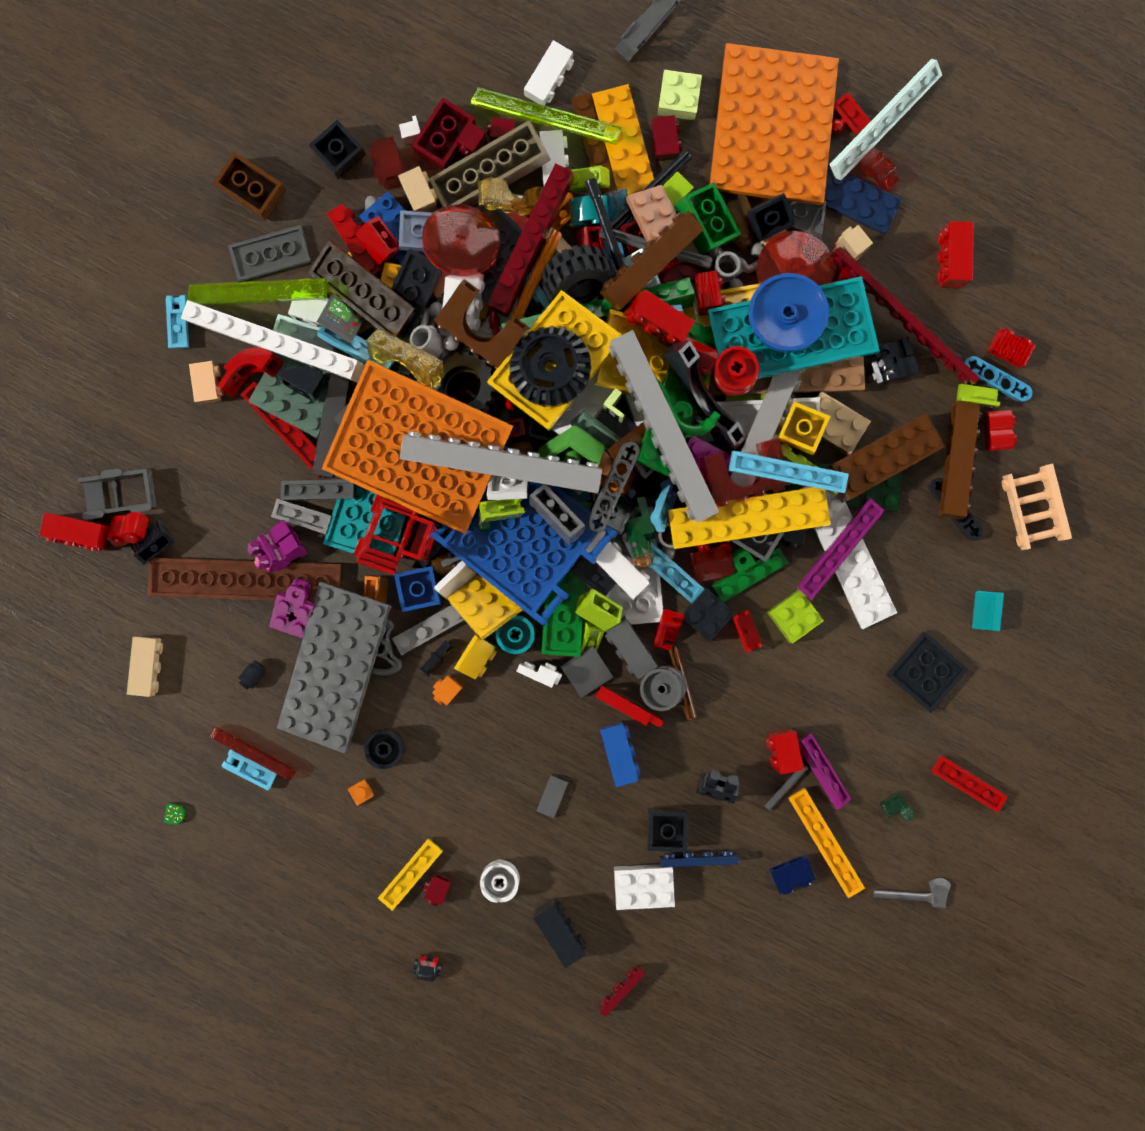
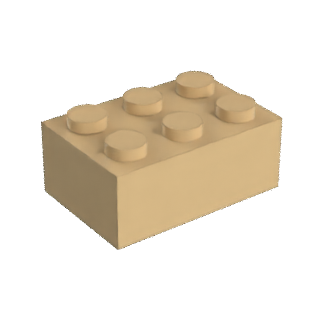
(844, 425)

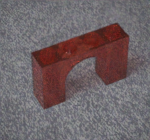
(724, 489)

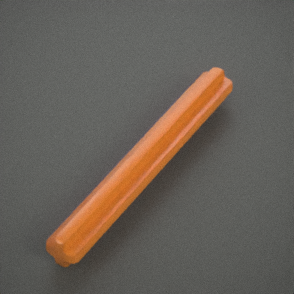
(536, 274)

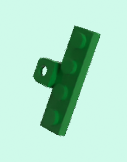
(747, 572)

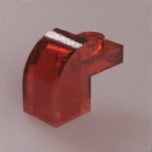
(881, 168)

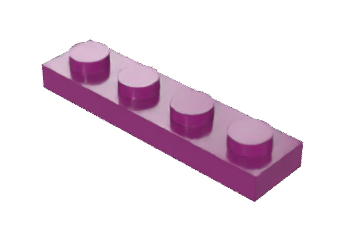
(824, 771)

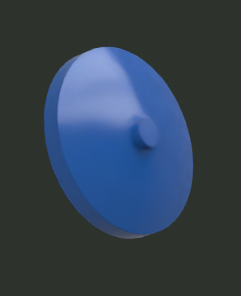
(788, 312)

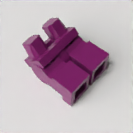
(277, 548)

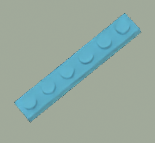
(788, 472)

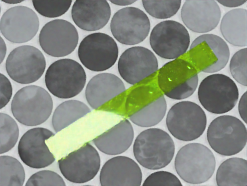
(546, 116)
(258, 291)

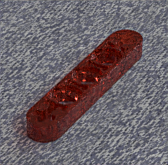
(252, 753)

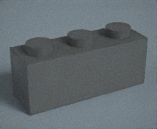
(557, 514)
(631, 648)

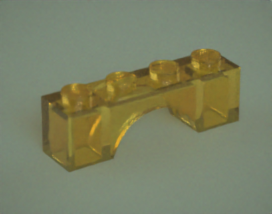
(496, 195)
(424, 367)

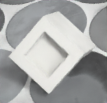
(409, 131)

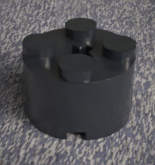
(373, 748)

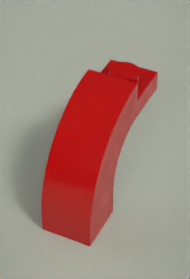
(246, 364)

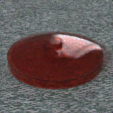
(461, 240)
(797, 254)

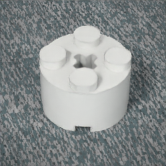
(503, 891)

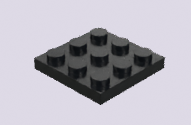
(926, 671)

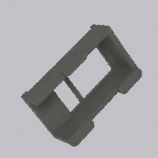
(644, 27)
(95, 493)

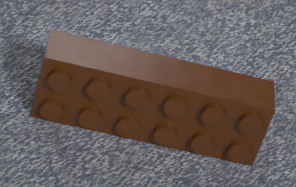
(888, 456)

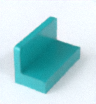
(987, 610)

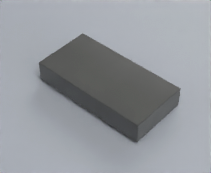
(552, 796)

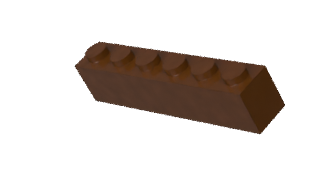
(651, 260)
(959, 460)

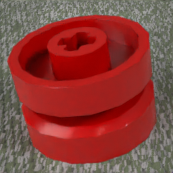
(736, 359)

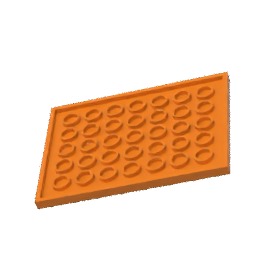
(774, 123)
(371, 441)

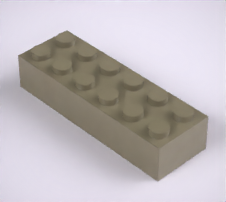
(504, 159)

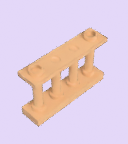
(1051, 494)

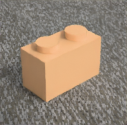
(205, 381)

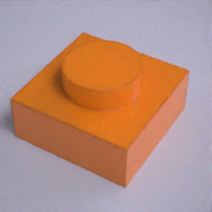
(361, 792)

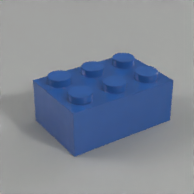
(620, 753)

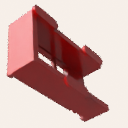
(423, 540)
(376, 558)

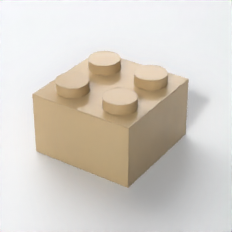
(416, 186)

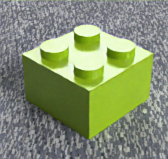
(795, 616)

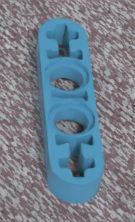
(999, 375)

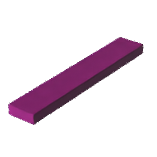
(840, 548)

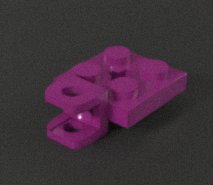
(292, 601)

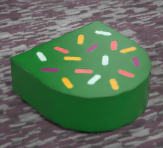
(174, 814)

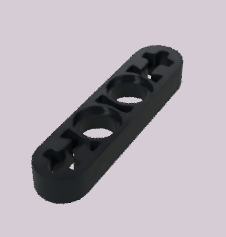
(965, 531)

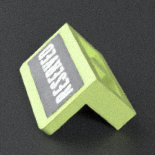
(610, 403)

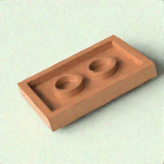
(651, 210)

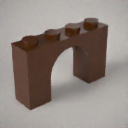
(453, 319)

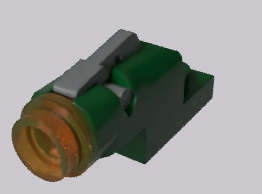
(638, 535)

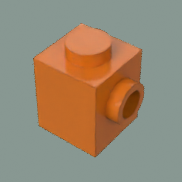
(446, 690)

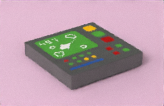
(340, 318)

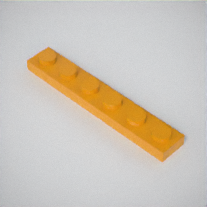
(826, 842)

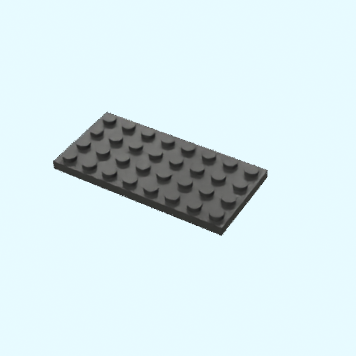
(333, 667)

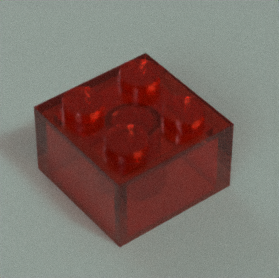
(388, 162)

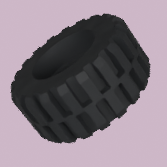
(574, 266)
(471, 364)

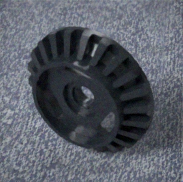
(567, 380)

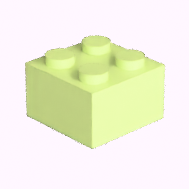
(679, 94)

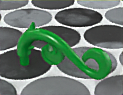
(689, 430)

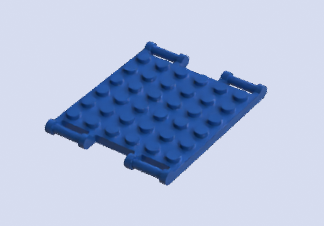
(525, 553)

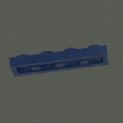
(690, 859)

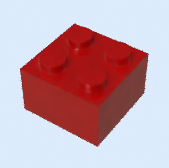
(785, 751)

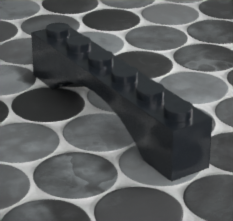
(686, 366)

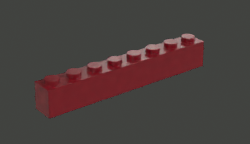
(531, 240)

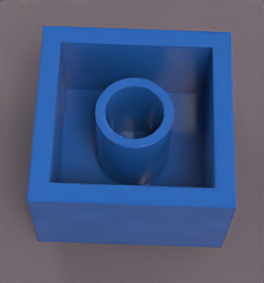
(417, 589)

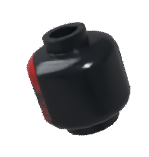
(427, 968)

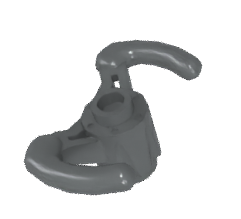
(385, 649)

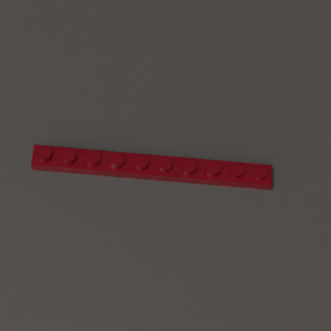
(910, 322)

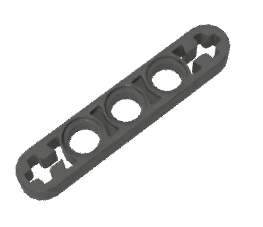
(620, 480)

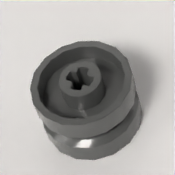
(653, 688)

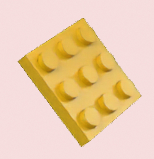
(483, 606)

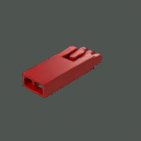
(627, 707)

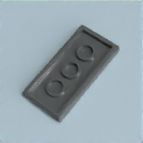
(270, 253)

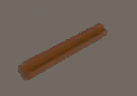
(687, 700)

